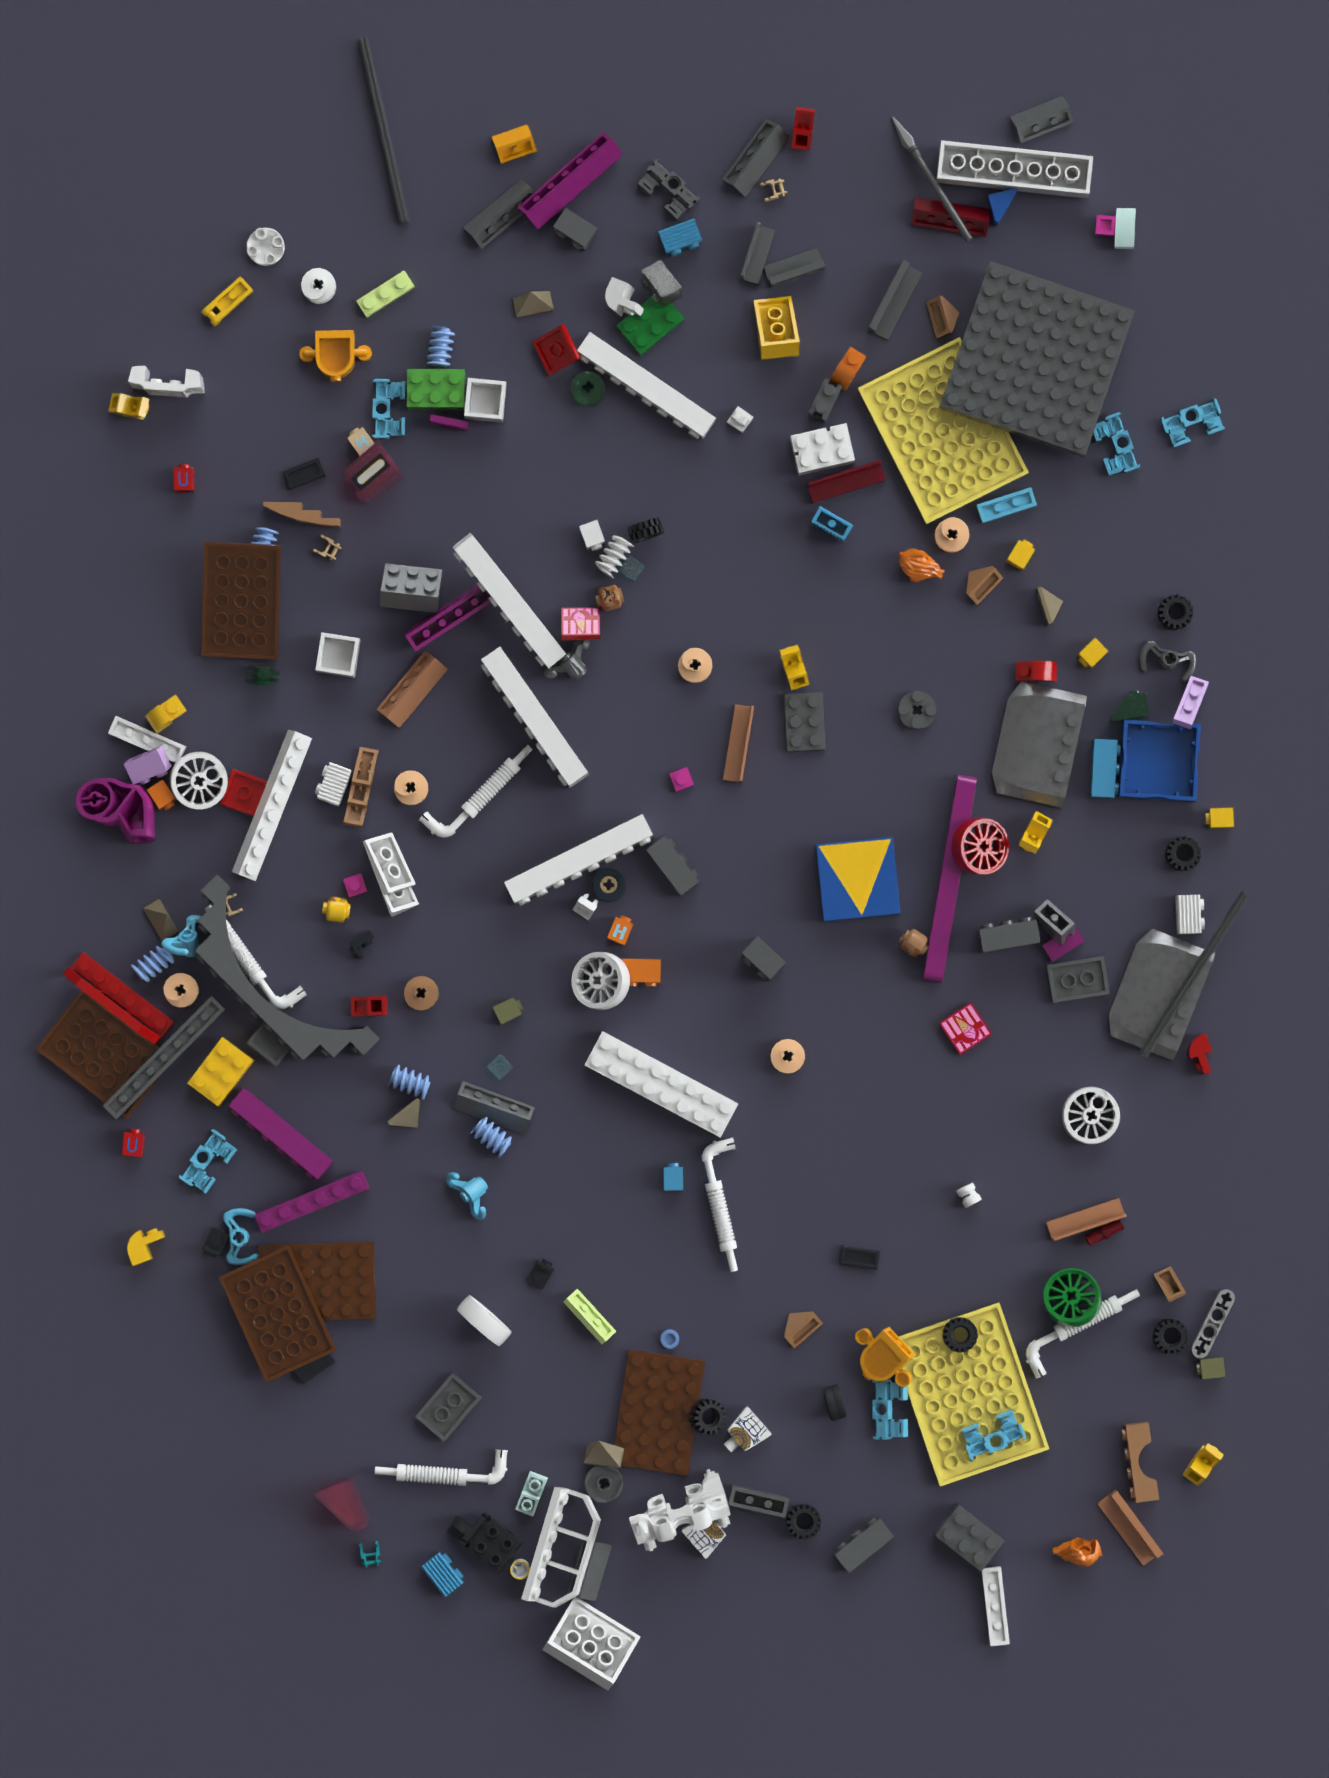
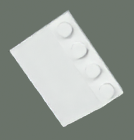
(591, 1643)

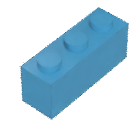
(1104, 768)

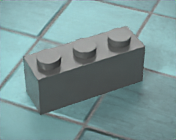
(673, 865)
(758, 1501)
(863, 1544)

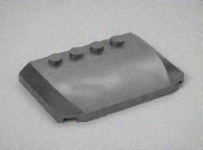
(1038, 744)
(1148, 986)

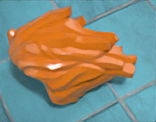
(919, 565)
(1079, 1551)

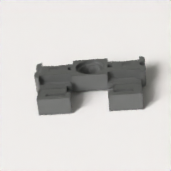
(684, 196)

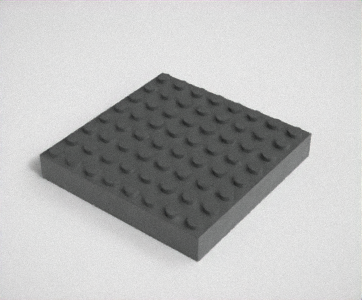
(1036, 359)

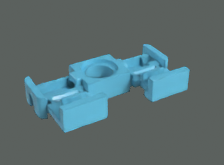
(383, 392)
(1207, 412)
(1115, 427)
(194, 1172)
(883, 1426)
(1010, 1433)

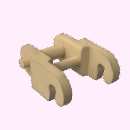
(776, 195)
(324, 553)
(230, 912)

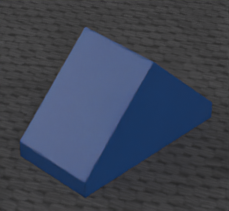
(999, 203)

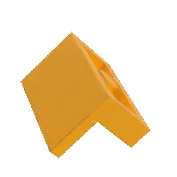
(514, 143)

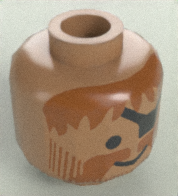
(609, 597)
(913, 942)

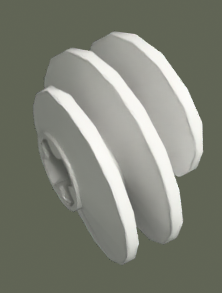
(321, 276)

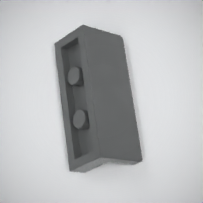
(1042, 119)
(757, 254)
(794, 267)
(594, 1571)

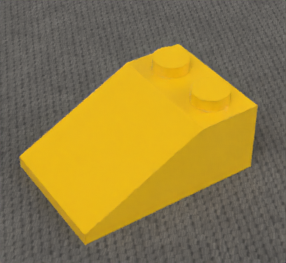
(776, 327)

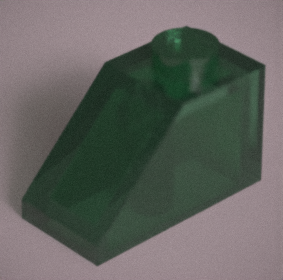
(1131, 707)

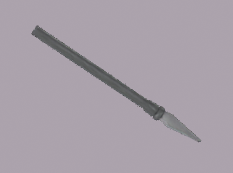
(908, 142)

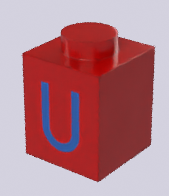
(184, 479)
(133, 1143)

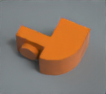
(847, 368)

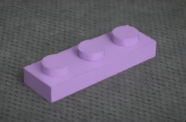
(1190, 702)

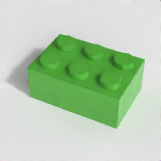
(436, 389)

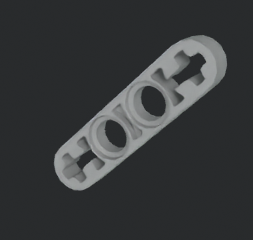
(1210, 1322)

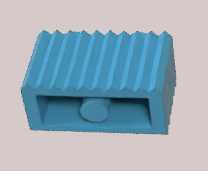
(680, 237)
(831, 524)
(442, 1573)

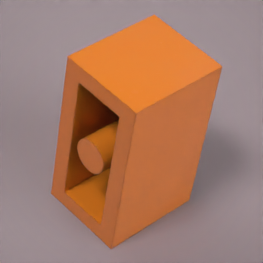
(644, 971)

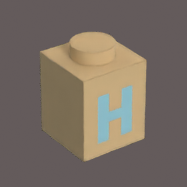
(360, 440)

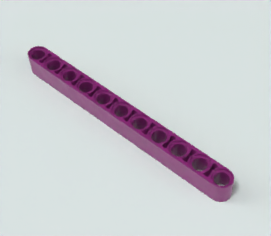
(948, 883)

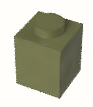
(508, 1010)
(1210, 1368)

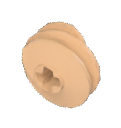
(953, 525)
(687, 659)
(401, 789)
(172, 995)
(778, 1052)

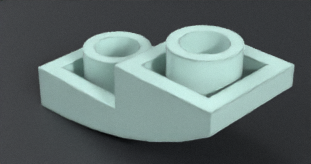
(1125, 228)
(531, 1493)

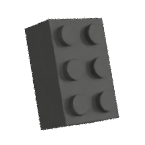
(411, 588)
(1008, 935)
(763, 959)
(969, 1537)

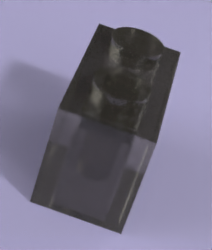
(661, 284)

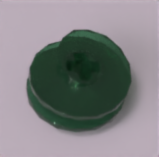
(580, 382)
(263, 675)

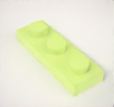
(385, 294)
(589, 1316)

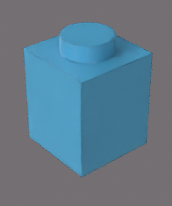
(673, 1177)

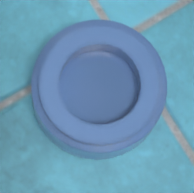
(669, 1339)

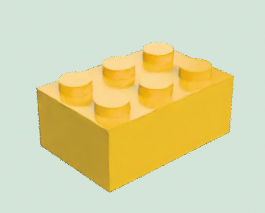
(221, 1071)

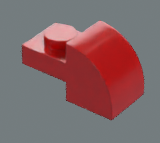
(803, 128)
(1036, 671)
(369, 1006)
(1198, 1048)

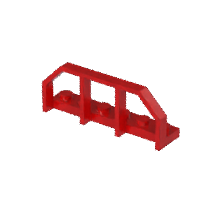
(121, 994)

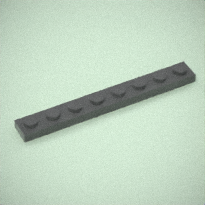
(164, 1057)

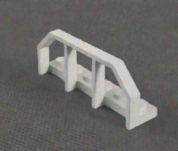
(548, 1537)

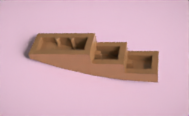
(295, 512)
(361, 787)

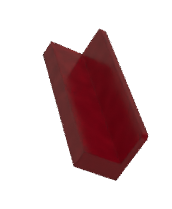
(933, 215)
(846, 481)

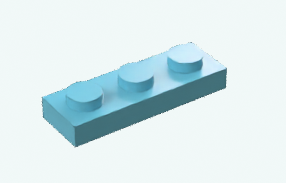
(1006, 505)

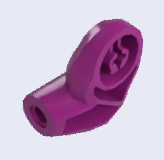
(118, 804)

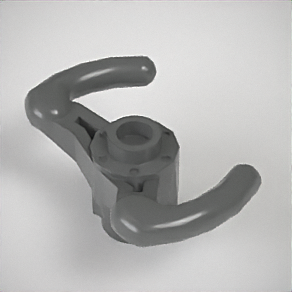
(1168, 659)
(570, 663)

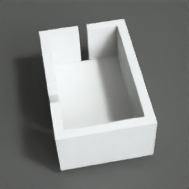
(822, 449)

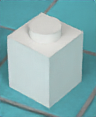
(592, 535)

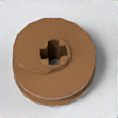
(411, 993)

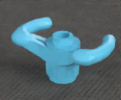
(186, 941)
(470, 1192)
(238, 1236)

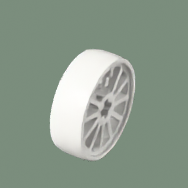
(221, 773)
(618, 969)
(1104, 1095)
(484, 1320)

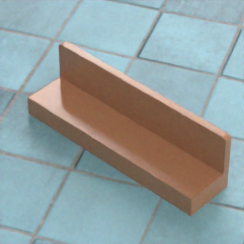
(412, 689)
(738, 743)
(1085, 1219)
(1129, 1527)

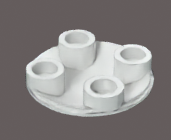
(265, 246)

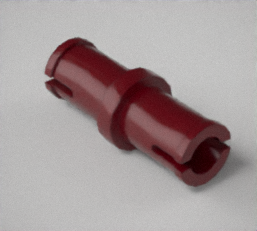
(1104, 1232)

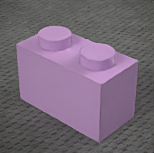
(147, 765)

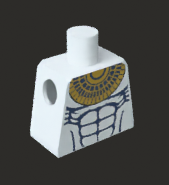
(746, 1431)
(706, 1539)

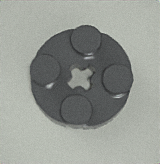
(918, 699)
(594, 1488)

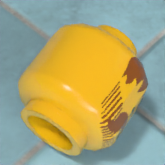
(336, 909)

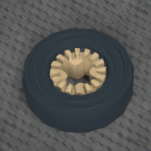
(601, 891)

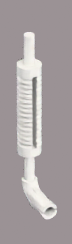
(480, 798)
(257, 975)
(717, 1201)
(1108, 1307)
(446, 1475)

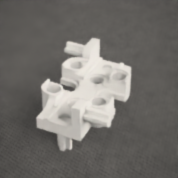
(702, 1506)

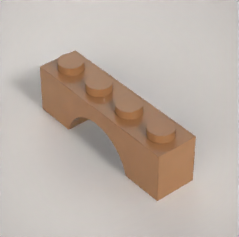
(1137, 1437)

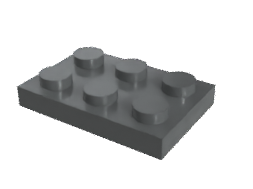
(804, 721)
(1078, 979)
(448, 1407)

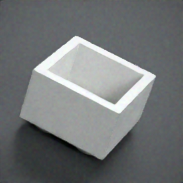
(485, 400)
(338, 655)

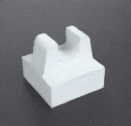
(740, 419)
(585, 907)

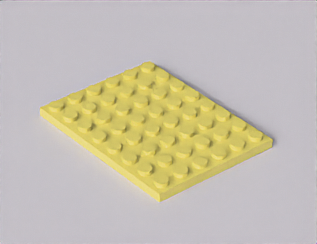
(937, 452)
(970, 1388)

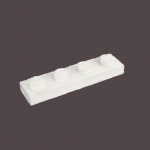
(145, 738)
(995, 1606)

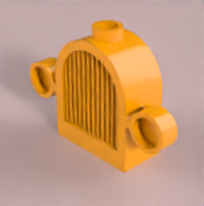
(335, 353)
(884, 1356)

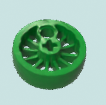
(1085, 1316)

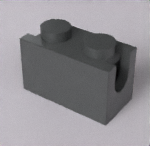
(574, 229)
(824, 401)
(1054, 922)

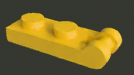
(227, 300)

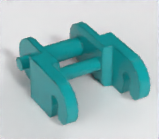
(364, 1555)

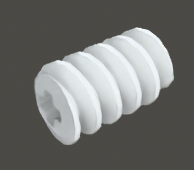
(613, 555)

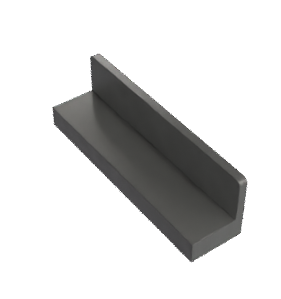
(756, 157)
(499, 214)
(895, 300)
(498, 1108)

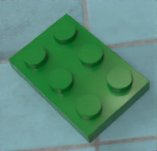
(651, 326)

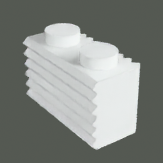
(334, 784)
(1189, 914)

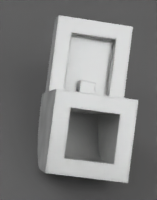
(618, 298)

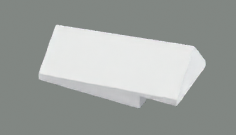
(391, 873)

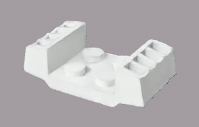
(140, 377)

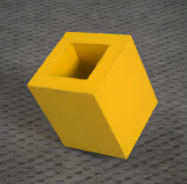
(1021, 554)
(1091, 654)
(1219, 818)

